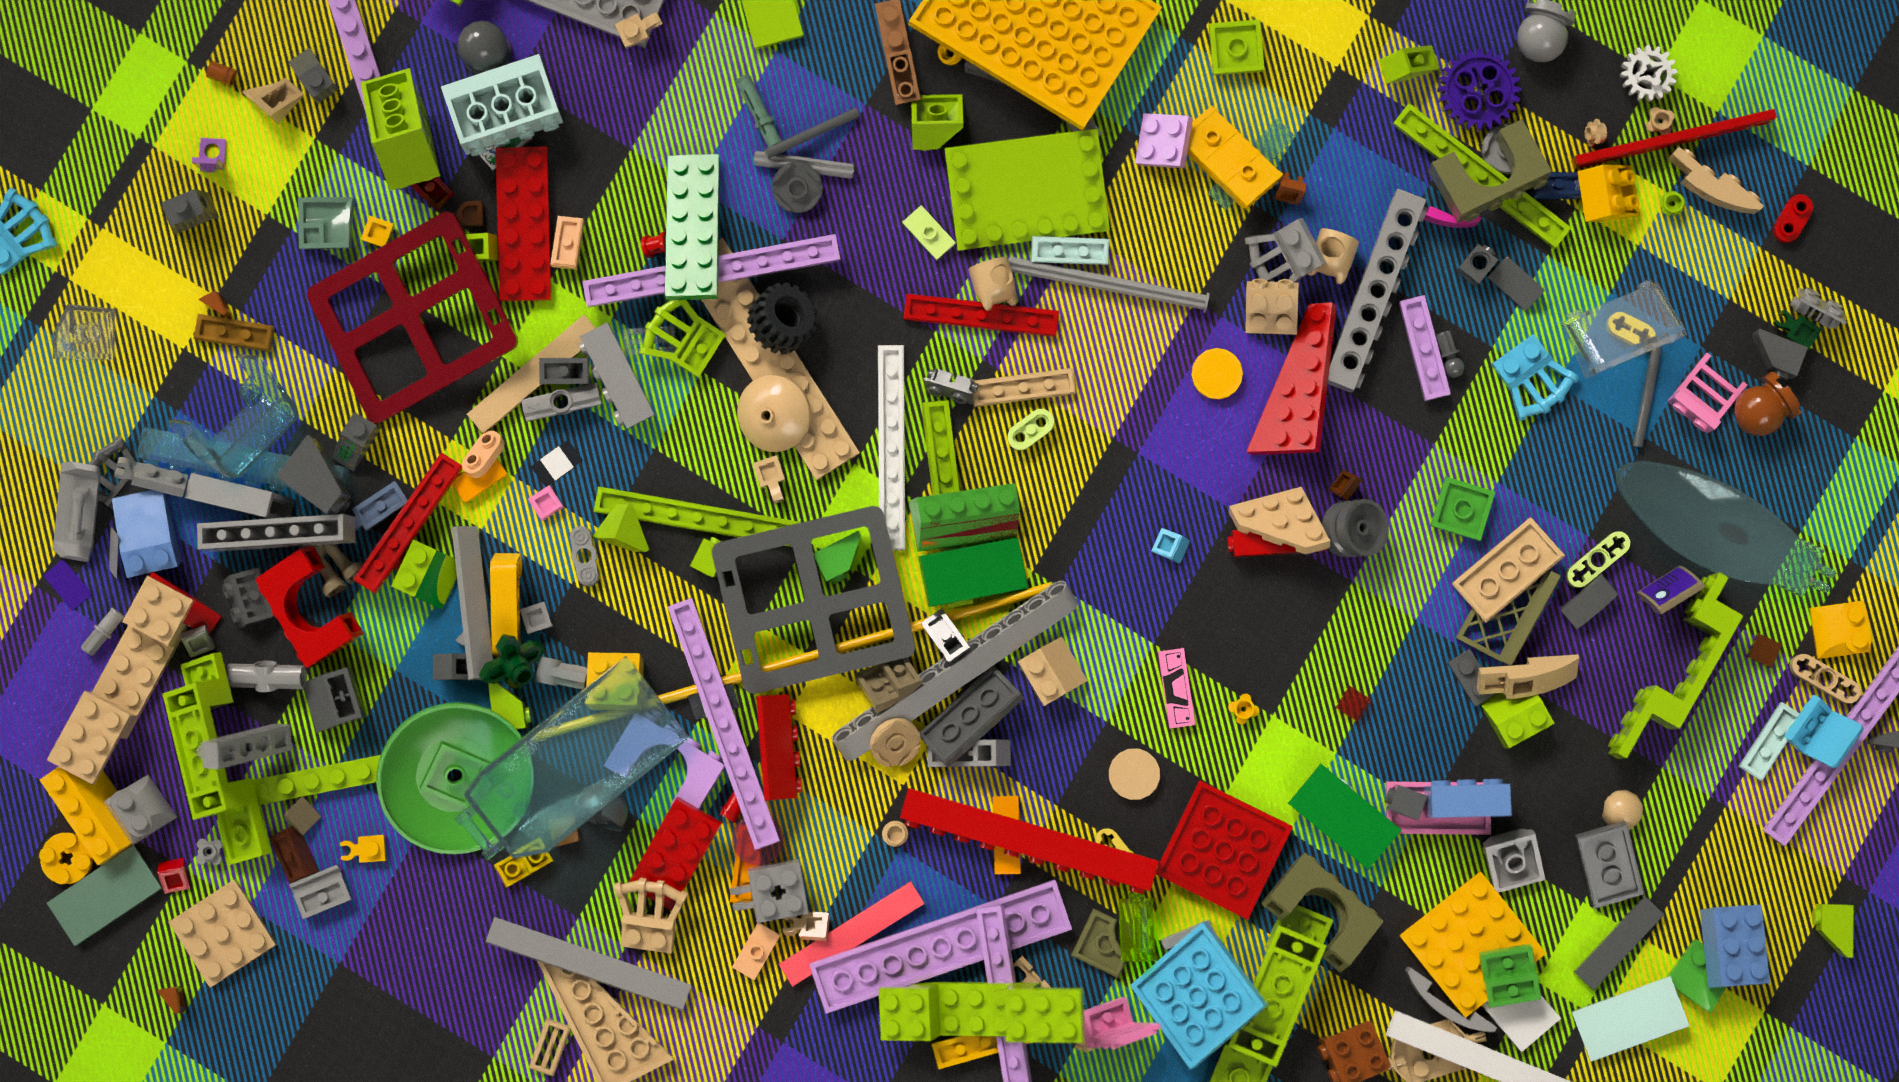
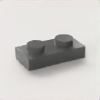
(1466, 670)

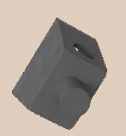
(188, 210)

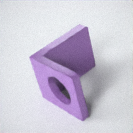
(207, 164)

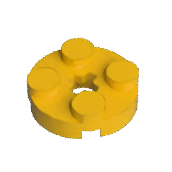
(52, 855)

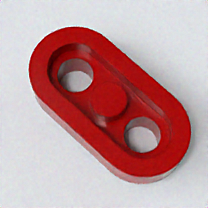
(1793, 217)

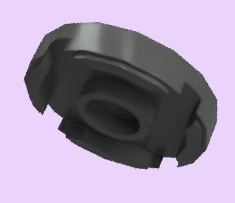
(797, 187)

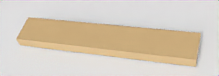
(526, 379)

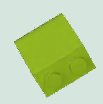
(1516, 718)

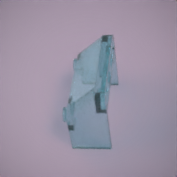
(252, 431)

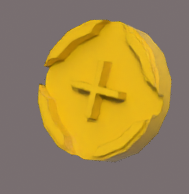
(1216, 373)

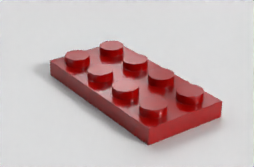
(677, 848)

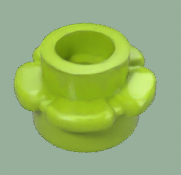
(1678, 200)

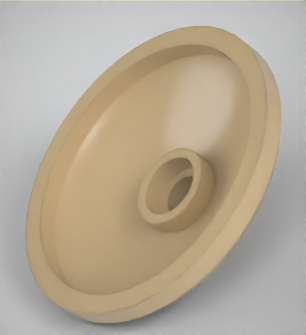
(787, 408)

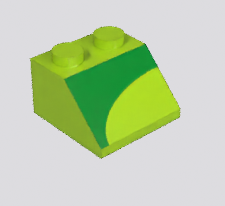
(426, 574)

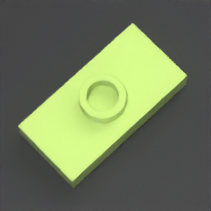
(928, 233)

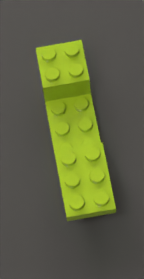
(1670, 709)
(208, 788)
(1283, 982)
(982, 1009)

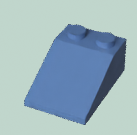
(145, 533)

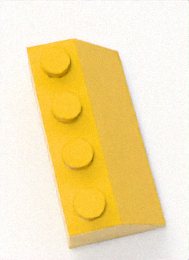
(86, 812)

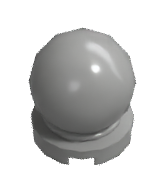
(1544, 31)

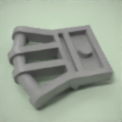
(1296, 246)

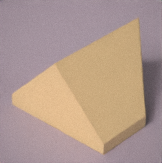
(275, 98)

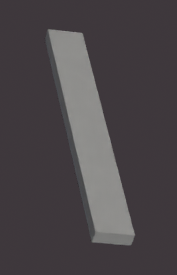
(588, 963)

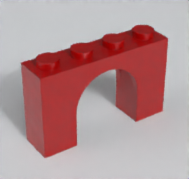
(281, 588)

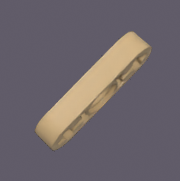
(1837, 694)

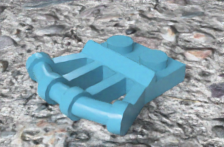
(10, 246)
(1521, 364)

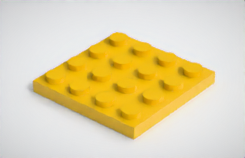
(1454, 934)

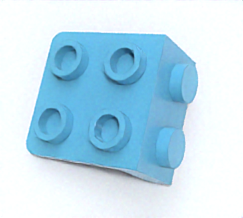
(1823, 733)

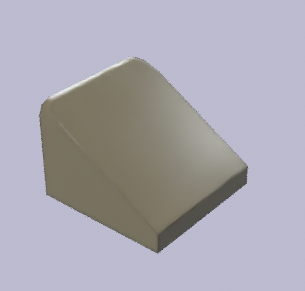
(302, 816)

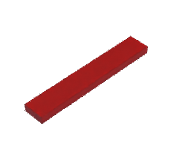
(973, 315)
(408, 523)

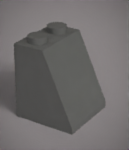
(315, 477)

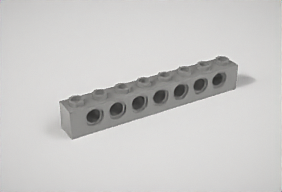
(1401, 204)

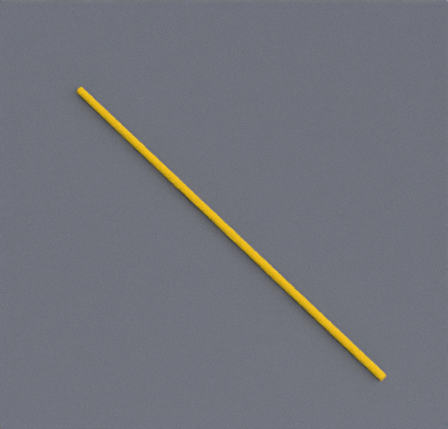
(867, 640)

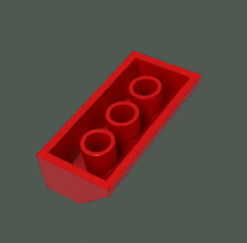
(777, 747)

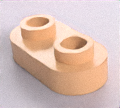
(483, 454)

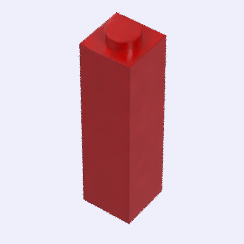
(1253, 545)

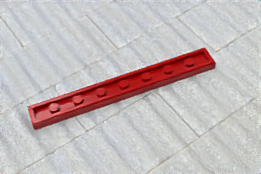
(1673, 139)

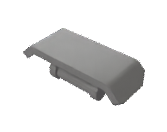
(76, 510)

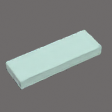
(1070, 250)
(1769, 742)

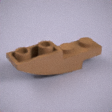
(897, 51)

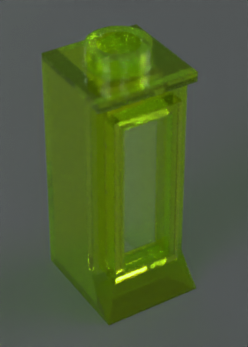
(1137, 929)

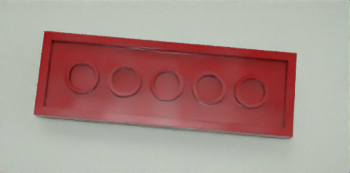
(523, 224)

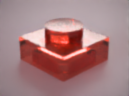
(1353, 703)

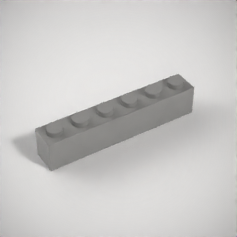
(276, 533)

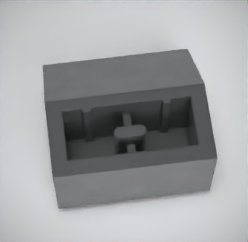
(334, 699)

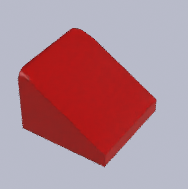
(173, 875)

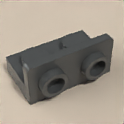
(245, 598)

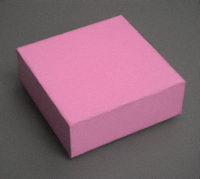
(545, 503)

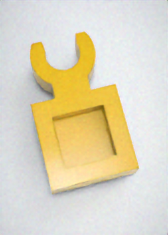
(368, 848)

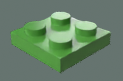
(1462, 508)

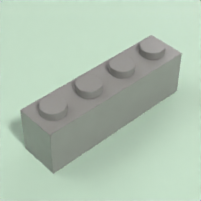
(617, 376)

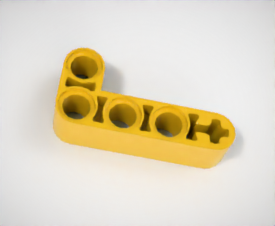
(505, 596)

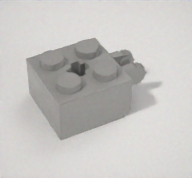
(763, 881)

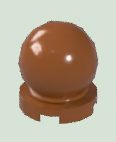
(1763, 408)

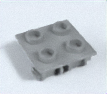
(1831, 310)

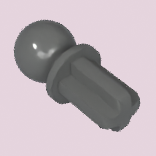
(1453, 366)

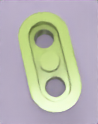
(1030, 430)

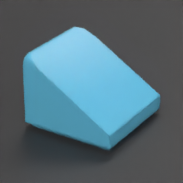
(1170, 545)

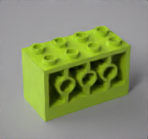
(400, 129)

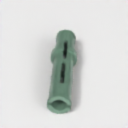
(763, 120)

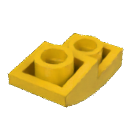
(515, 869)

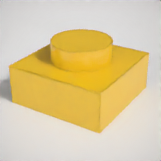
(377, 231)

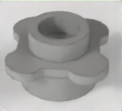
(215, 846)

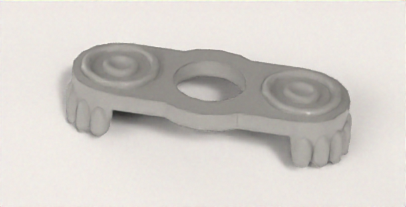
(586, 572)

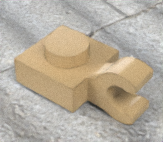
(634, 29)
(769, 475)

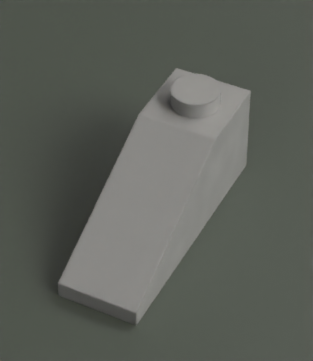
(980, 754)

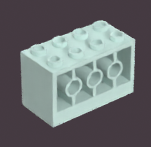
(499, 88)

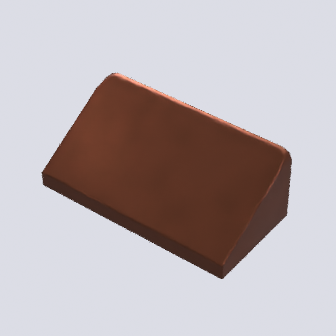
(293, 854)

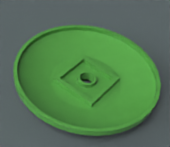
(416, 766)

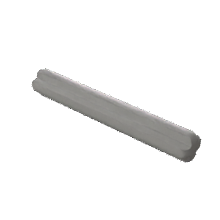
(822, 166)

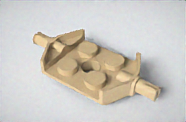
(1413, 1067)

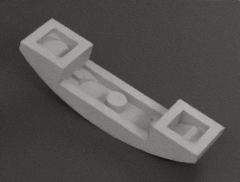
(1421, 986)

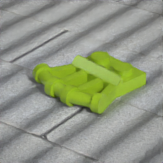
(697, 344)

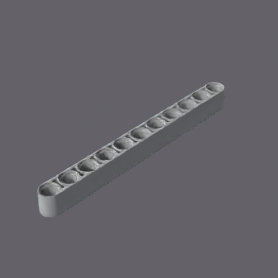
(946, 677)

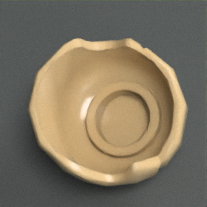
(1622, 806)

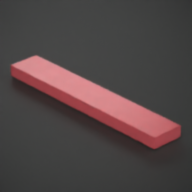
(853, 931)

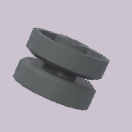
(1356, 528)

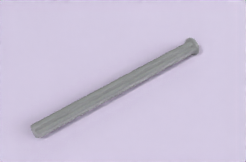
(1109, 283)

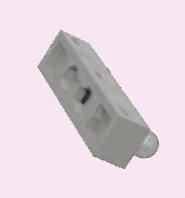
(245, 746)

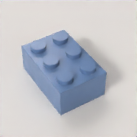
(1467, 799)
(1734, 946)

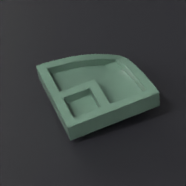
(325, 222)

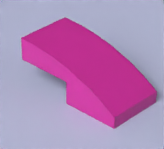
(1444, 219)

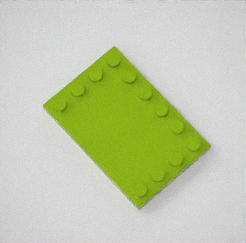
(1027, 189)

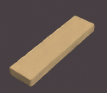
(1024, 387)

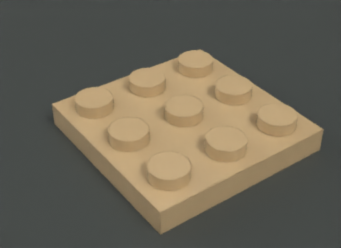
(222, 933)

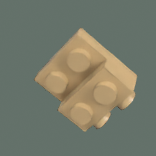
(1271, 307)

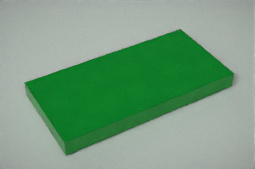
(973, 572)
(1344, 816)

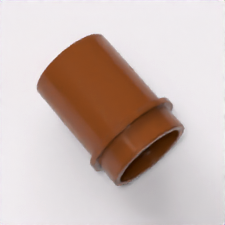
(221, 73)

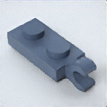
(379, 506)

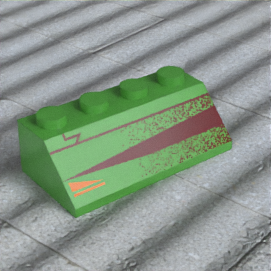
(965, 517)

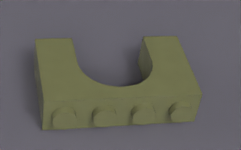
(1469, 198)
(1356, 920)

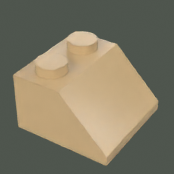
(1052, 671)

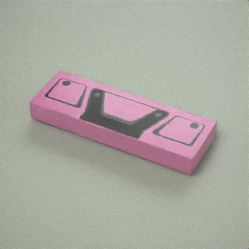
(1176, 688)

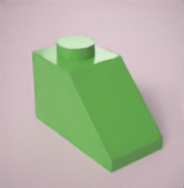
(838, 558)

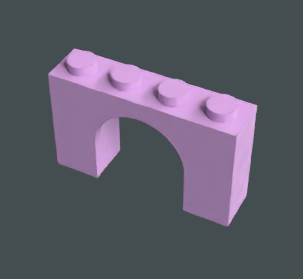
(702, 773)

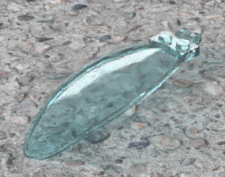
(1720, 527)

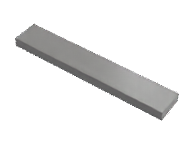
(472, 599)

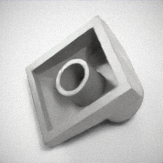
(140, 809)
(1513, 859)

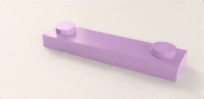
(1424, 348)

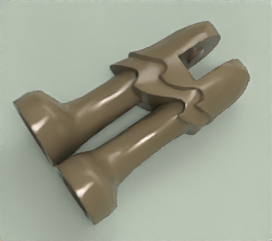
(334, 583)

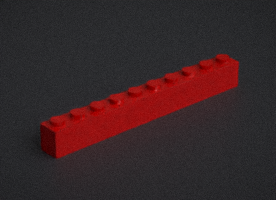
(1029, 839)

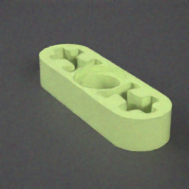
(1578, 566)

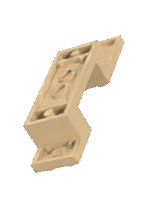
(126, 682)

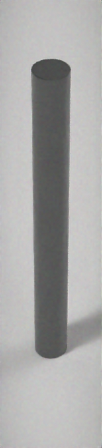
(811, 133)
(1647, 398)

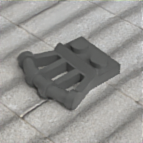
(124, 485)

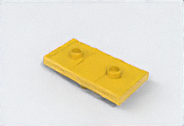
(1230, 159)

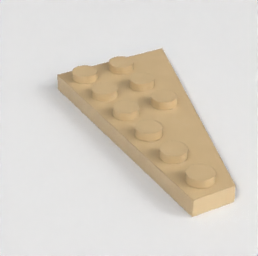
(607, 1034)

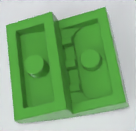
(1509, 975)

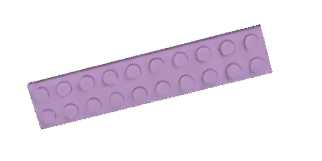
(934, 947)

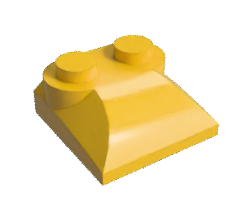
(1840, 629)

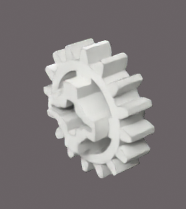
(1644, 64)

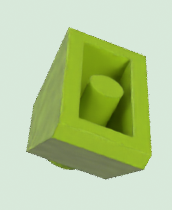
(1409, 64)
(509, 706)
(1835, 925)

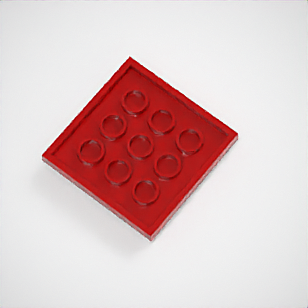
(1223, 849)

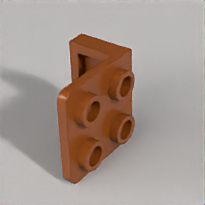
(1353, 1054)

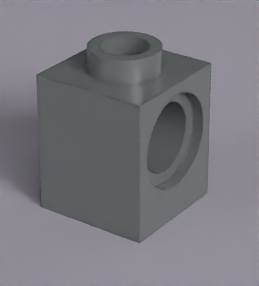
(1472, 274)
(1405, 802)

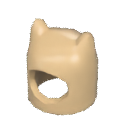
(1338, 253)
(993, 282)

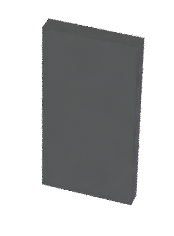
(971, 716)

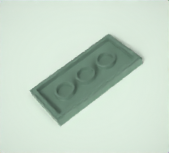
(104, 895)

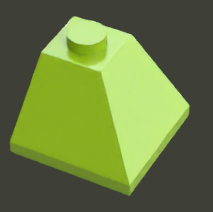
(935, 120)

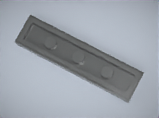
(1618, 943)

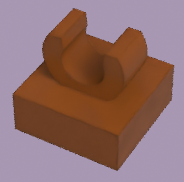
(1290, 190)

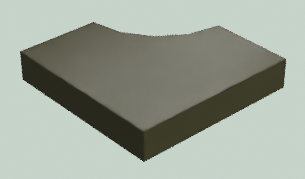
(1099, 945)

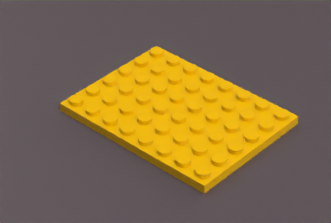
(1045, 49)

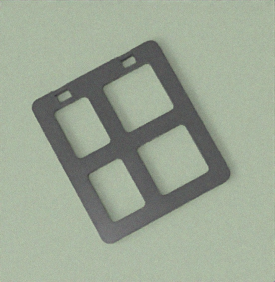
(816, 605)

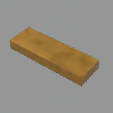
(234, 332)

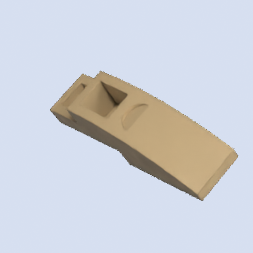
(1722, 191)
(1535, 678)

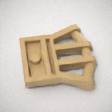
(648, 930)

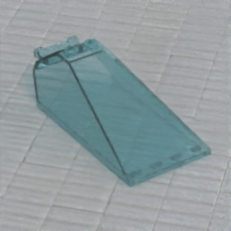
(571, 764)

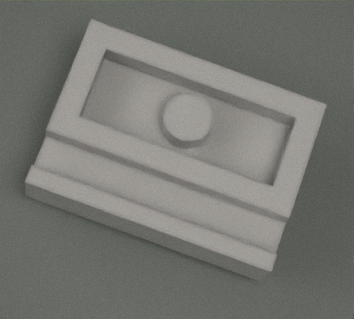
(320, 891)

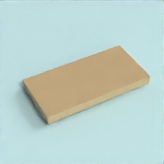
(1508, 570)

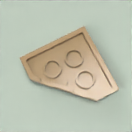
(1282, 519)

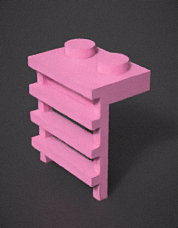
(1693, 407)
(1113, 1026)

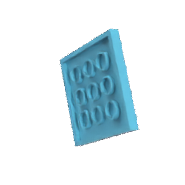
(1198, 995)

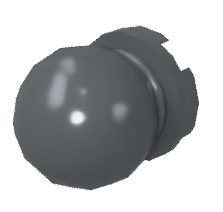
(483, 47)

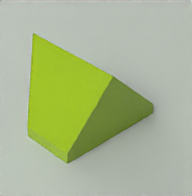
(622, 529)

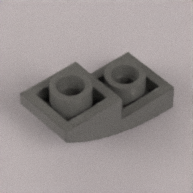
(1589, 601)
(1885, 741)

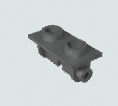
(939, 384)

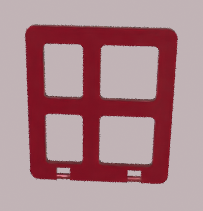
(407, 312)

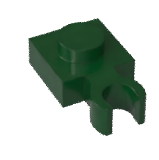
(1799, 331)

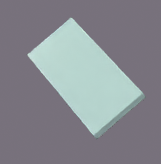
(1630, 1018)

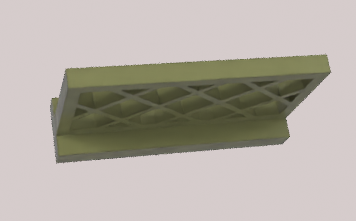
(1524, 624)

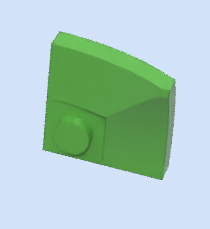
(1690, 977)

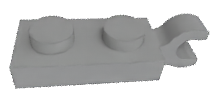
(152, 477)

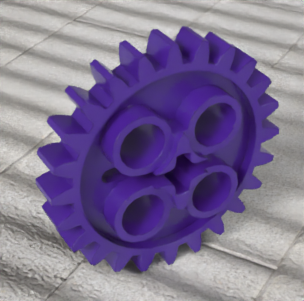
(1501, 85)

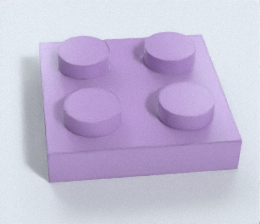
(1164, 140)

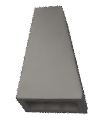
(238, 497)

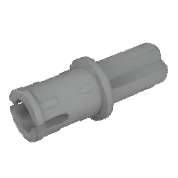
(102, 632)

